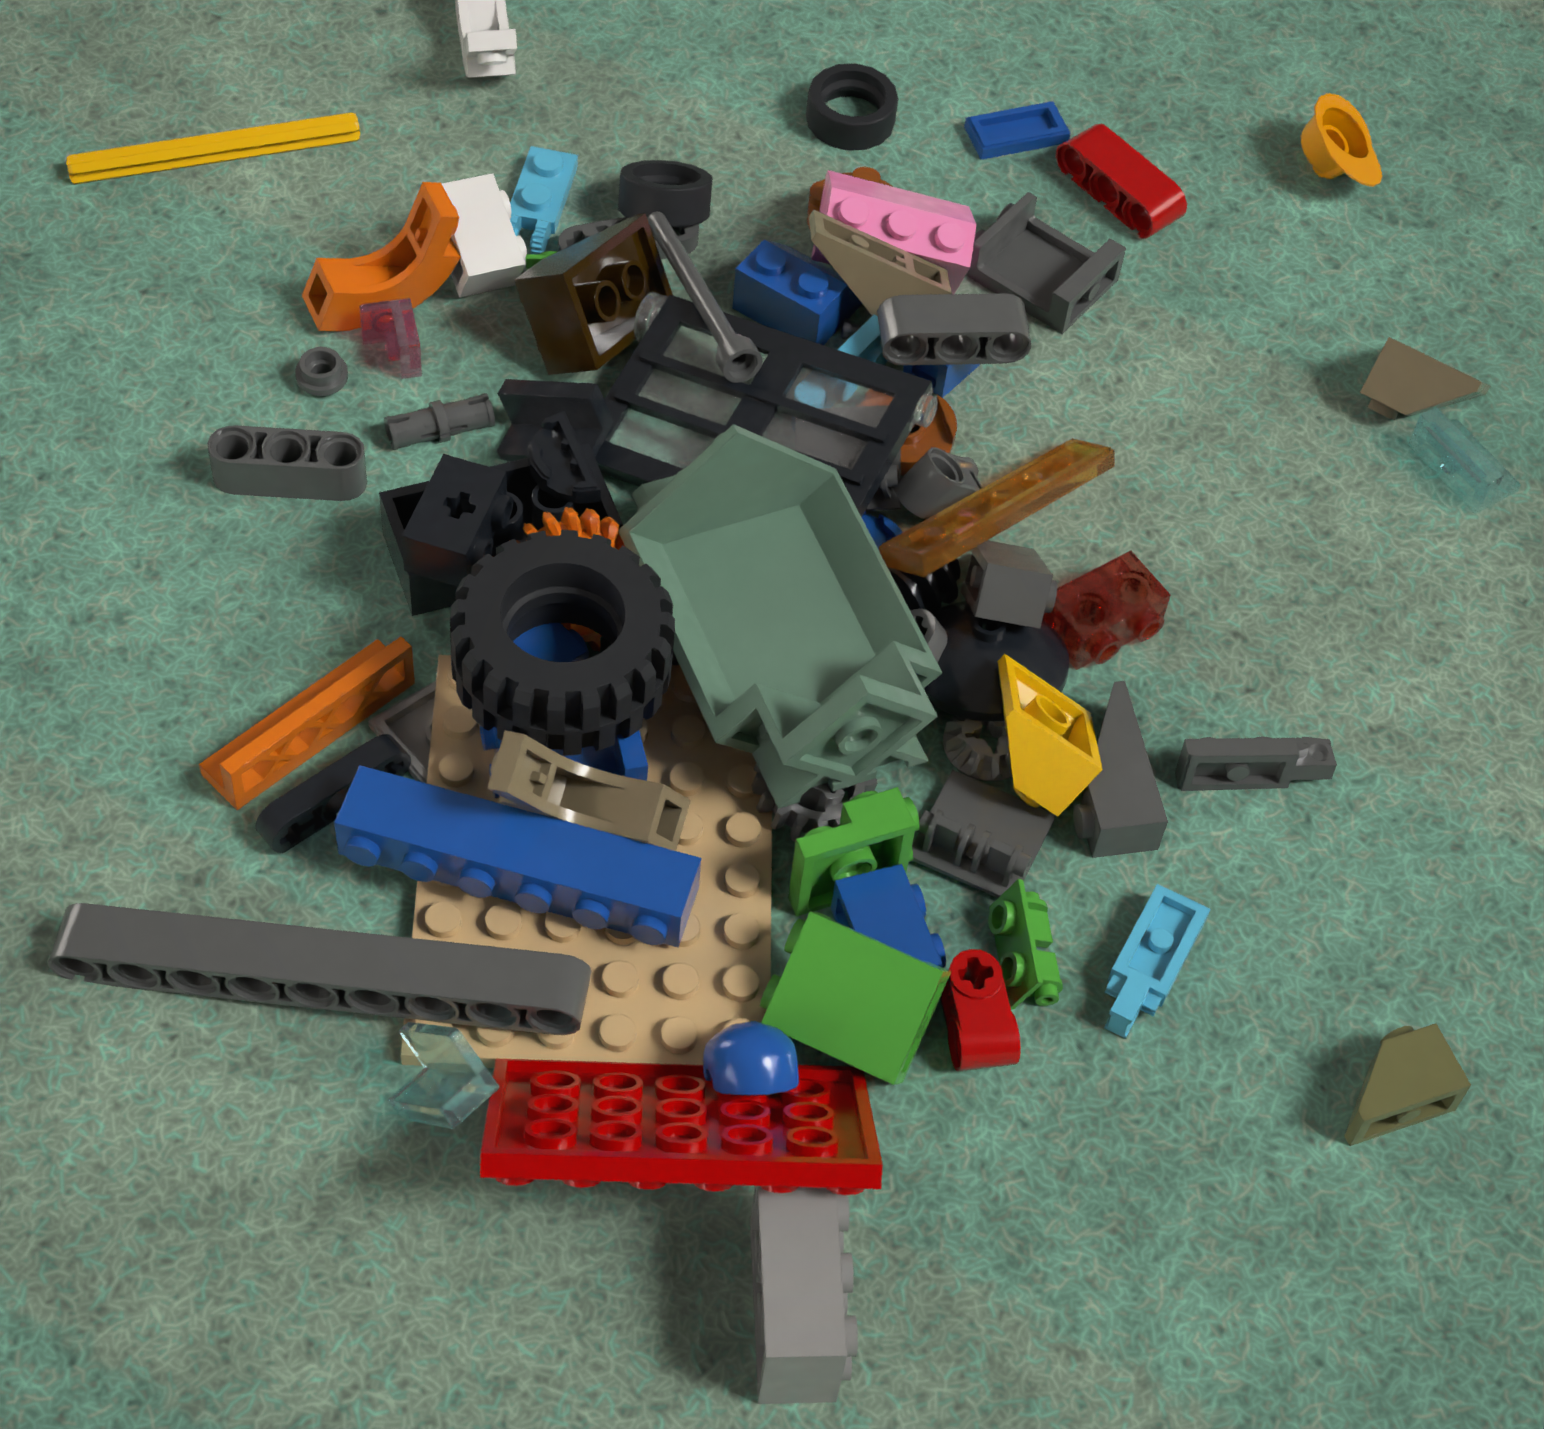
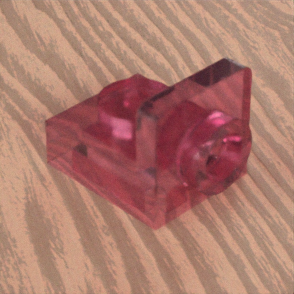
(396, 326)

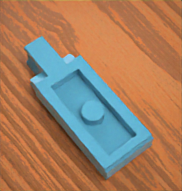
(1153, 957)

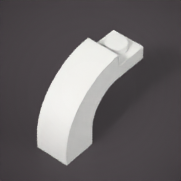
(486, 38)

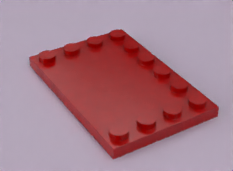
(672, 1127)

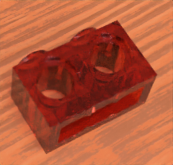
(1108, 610)

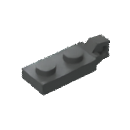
(1252, 762)

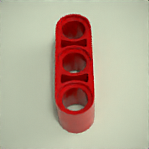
(1122, 179)

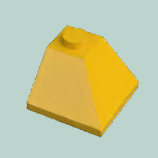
(1047, 739)

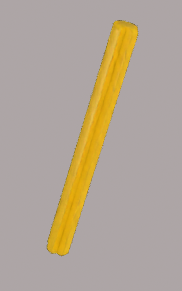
(212, 148)

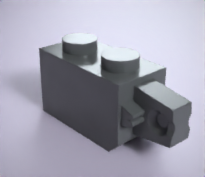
(1009, 584)

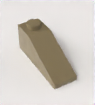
(873, 266)

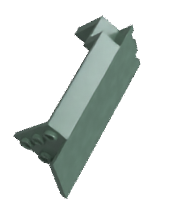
(785, 615)

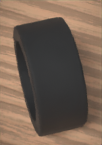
(847, 131)
(666, 187)

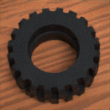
(571, 583)

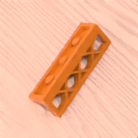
(310, 721)

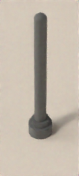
(735, 353)

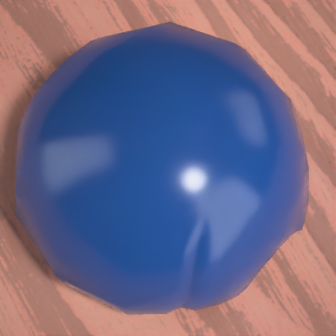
(751, 1060)

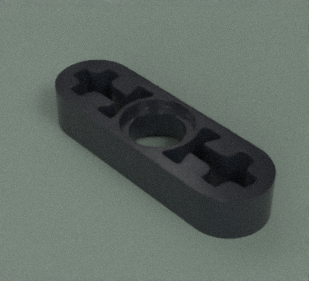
(319, 798)

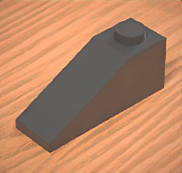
(1122, 803)

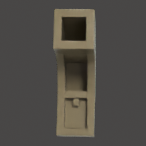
(558, 787)

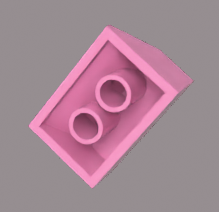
(909, 220)

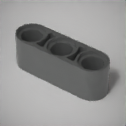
(954, 329)
(287, 463)

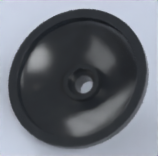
(970, 665)

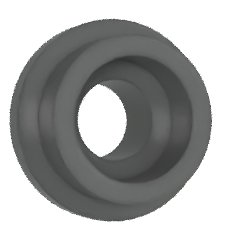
(319, 361)

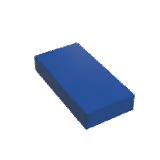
(1016, 130)

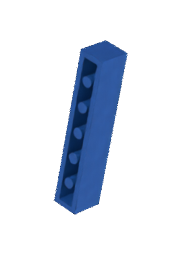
(518, 856)

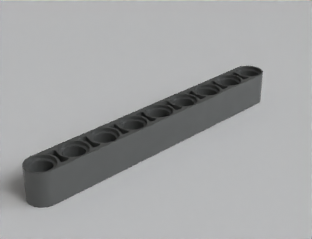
(322, 968)

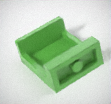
(853, 997)

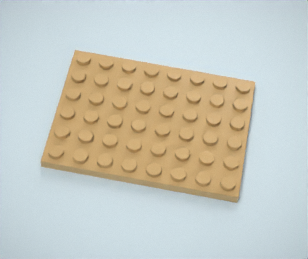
(640, 997)

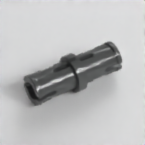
(439, 421)

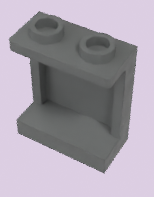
(1042, 265)

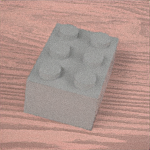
(801, 1295)

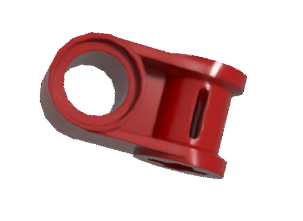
(979, 1014)

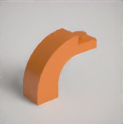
(405, 268)

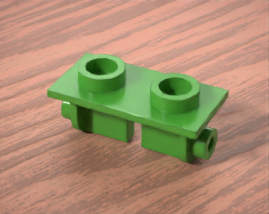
(1020, 925)

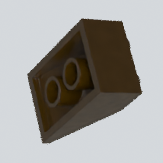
(589, 295)

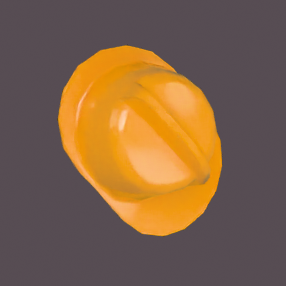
(1340, 142)

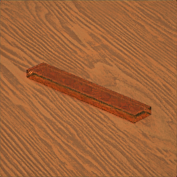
(996, 507)

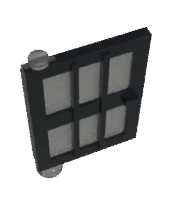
(803, 397)

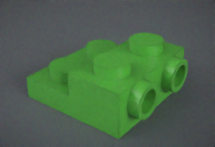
(872, 835)

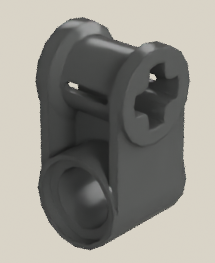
(937, 482)

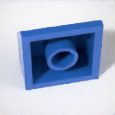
(792, 293)

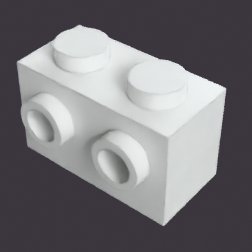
(484, 237)

